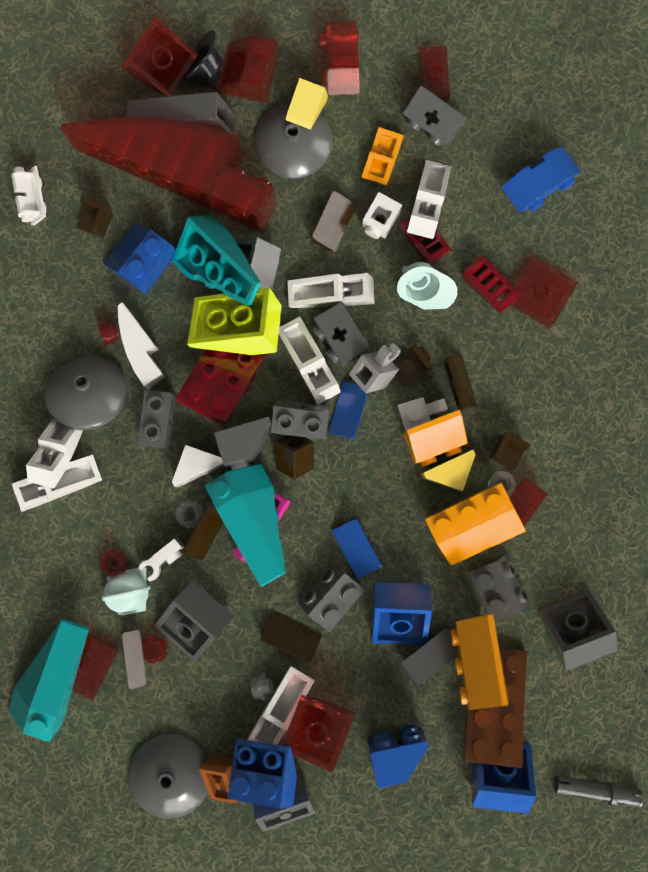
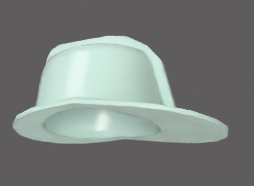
(426, 287)
(127, 592)

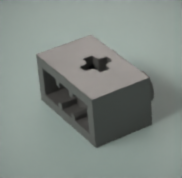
(449, 118)
(339, 320)
(157, 419)
(300, 419)

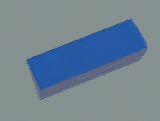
(348, 411)
(356, 548)

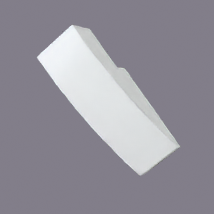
(429, 199)
(331, 290)
(138, 348)
(309, 360)
(53, 455)
(76, 476)
(281, 707)

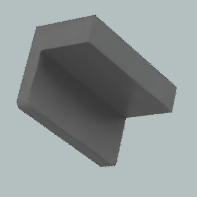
(272, 817)

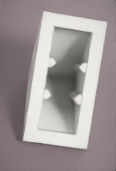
(194, 464)

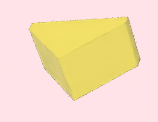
(306, 103)
(452, 473)

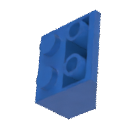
(396, 763)
(263, 774)

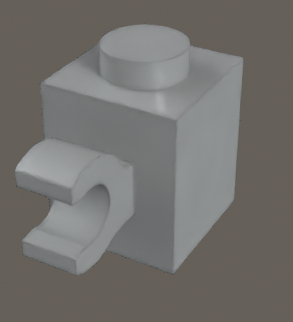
(376, 369)

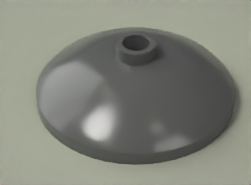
(292, 155)
(90, 404)
(172, 757)

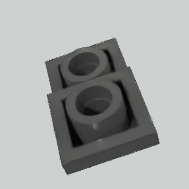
(429, 657)

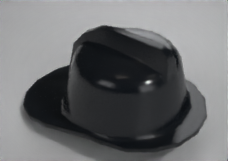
(208, 64)

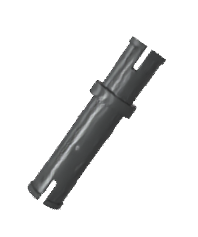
(607, 793)

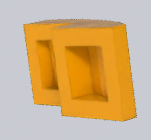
(382, 156)

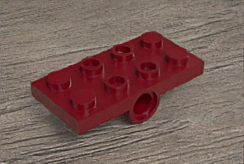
(219, 383)

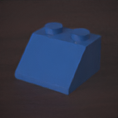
(140, 257)
(401, 613)
(504, 786)

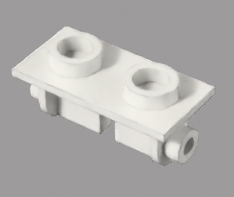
(31, 205)

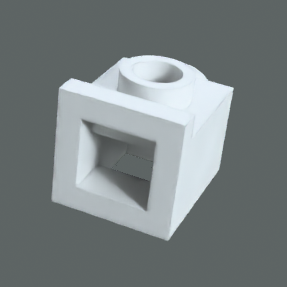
(381, 207)

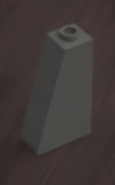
(200, 108)

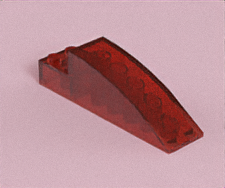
(182, 159)

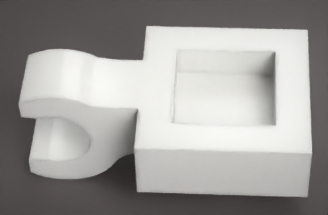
(417, 412)
(168, 553)

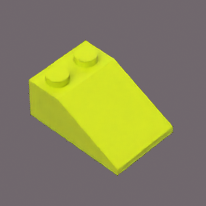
(234, 327)

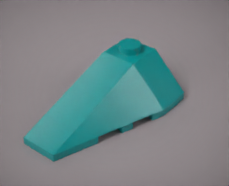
(213, 257)
(249, 512)
(47, 684)

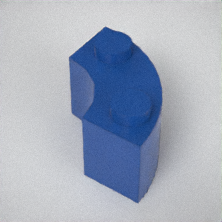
(533, 184)

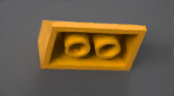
(475, 524)
(479, 663)

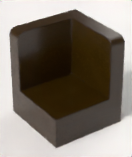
(95, 217)
(509, 450)
(294, 455)

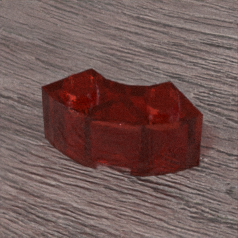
(341, 57)

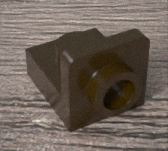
(412, 364)

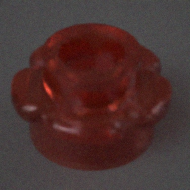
(108, 333)
(106, 563)
(160, 644)

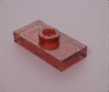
(435, 70)
(527, 500)

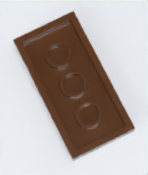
(496, 733)

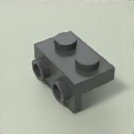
(500, 588)
(331, 597)

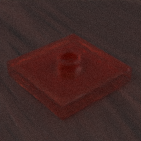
(542, 291)
(94, 666)

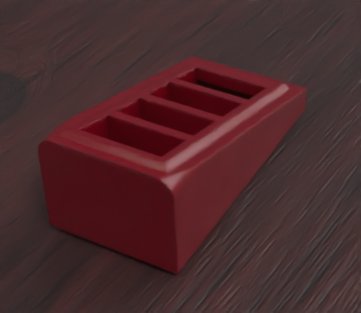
(421, 250)
(489, 270)

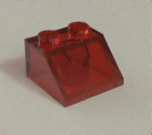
(160, 59)
(249, 68)
(319, 731)

